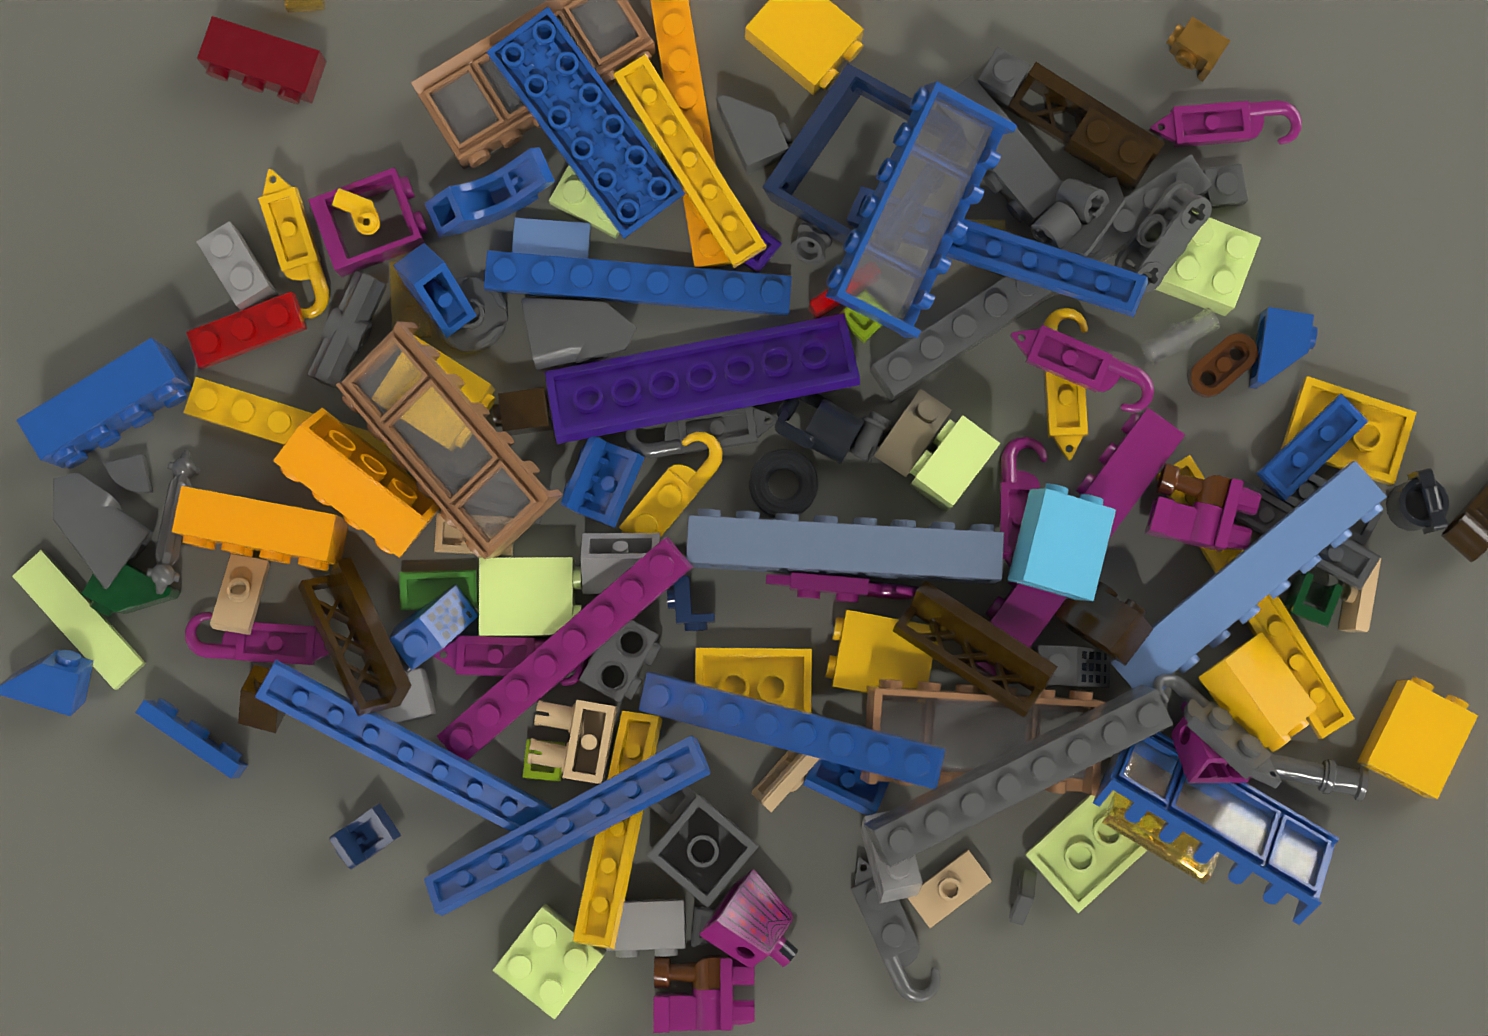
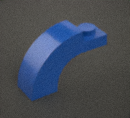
(491, 197)

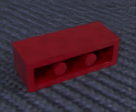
(261, 61)

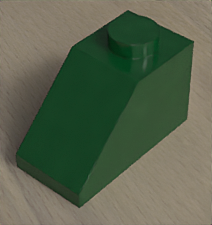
(127, 593)

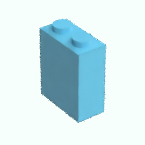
(1062, 542)

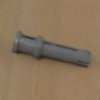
(1326, 775)

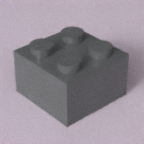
(703, 850)

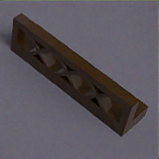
(1075, 102)
(369, 638)
(980, 643)

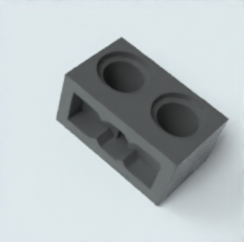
(612, 654)

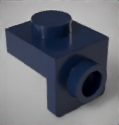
(680, 599)
(364, 836)

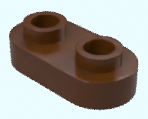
(1222, 366)

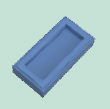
(551, 238)

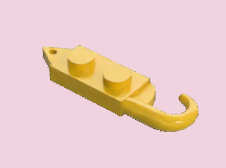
(293, 239)
(1065, 400)
(673, 490)

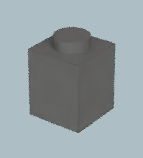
(1003, 77)

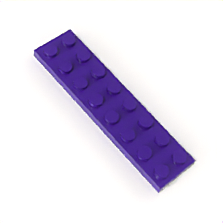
(701, 378)

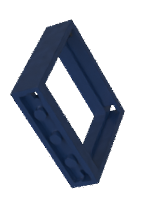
(818, 133)

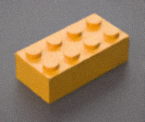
(357, 482)
(261, 526)

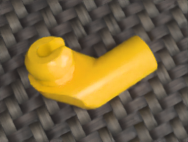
(361, 210)

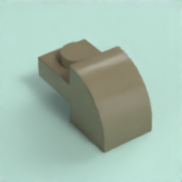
(912, 432)

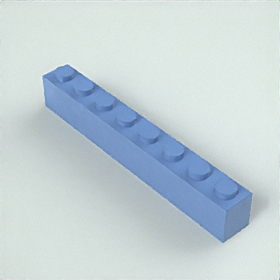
(1254, 574)

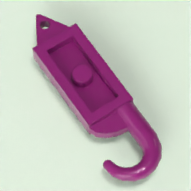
(1224, 122)
(1081, 363)
(1015, 491)
(846, 588)
(265, 644)
(494, 656)

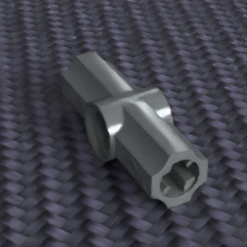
(347, 329)

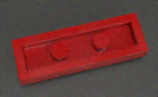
(246, 330)

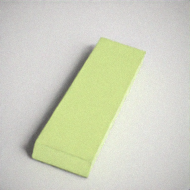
(78, 621)

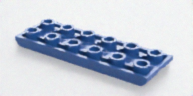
(585, 122)

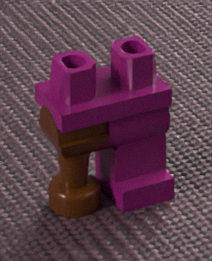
(1211, 516)
(712, 997)

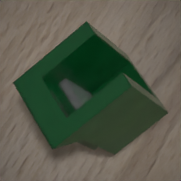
(1312, 599)

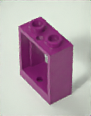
(366, 188)

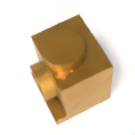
(1197, 46)

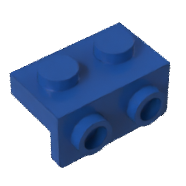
(601, 481)
(845, 786)

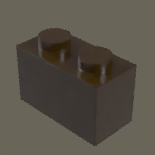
(1110, 148)
(1107, 623)

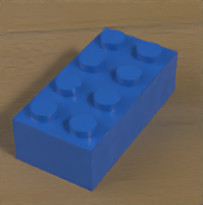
(106, 405)

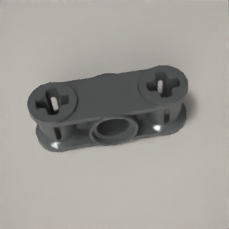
(1165, 233)

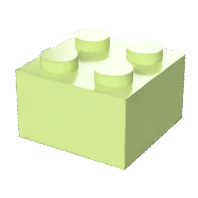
(1212, 267)
(954, 464)
(547, 962)

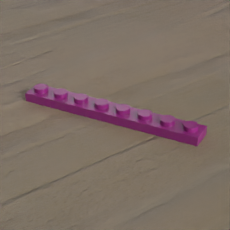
(565, 650)

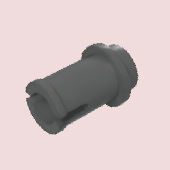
(870, 436)

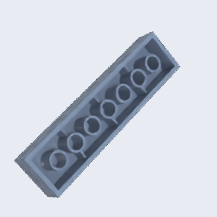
(845, 549)

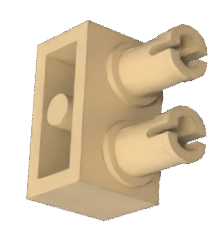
(589, 744)

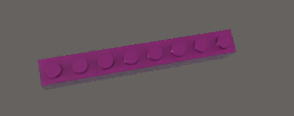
(1120, 483)

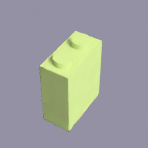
(527, 595)

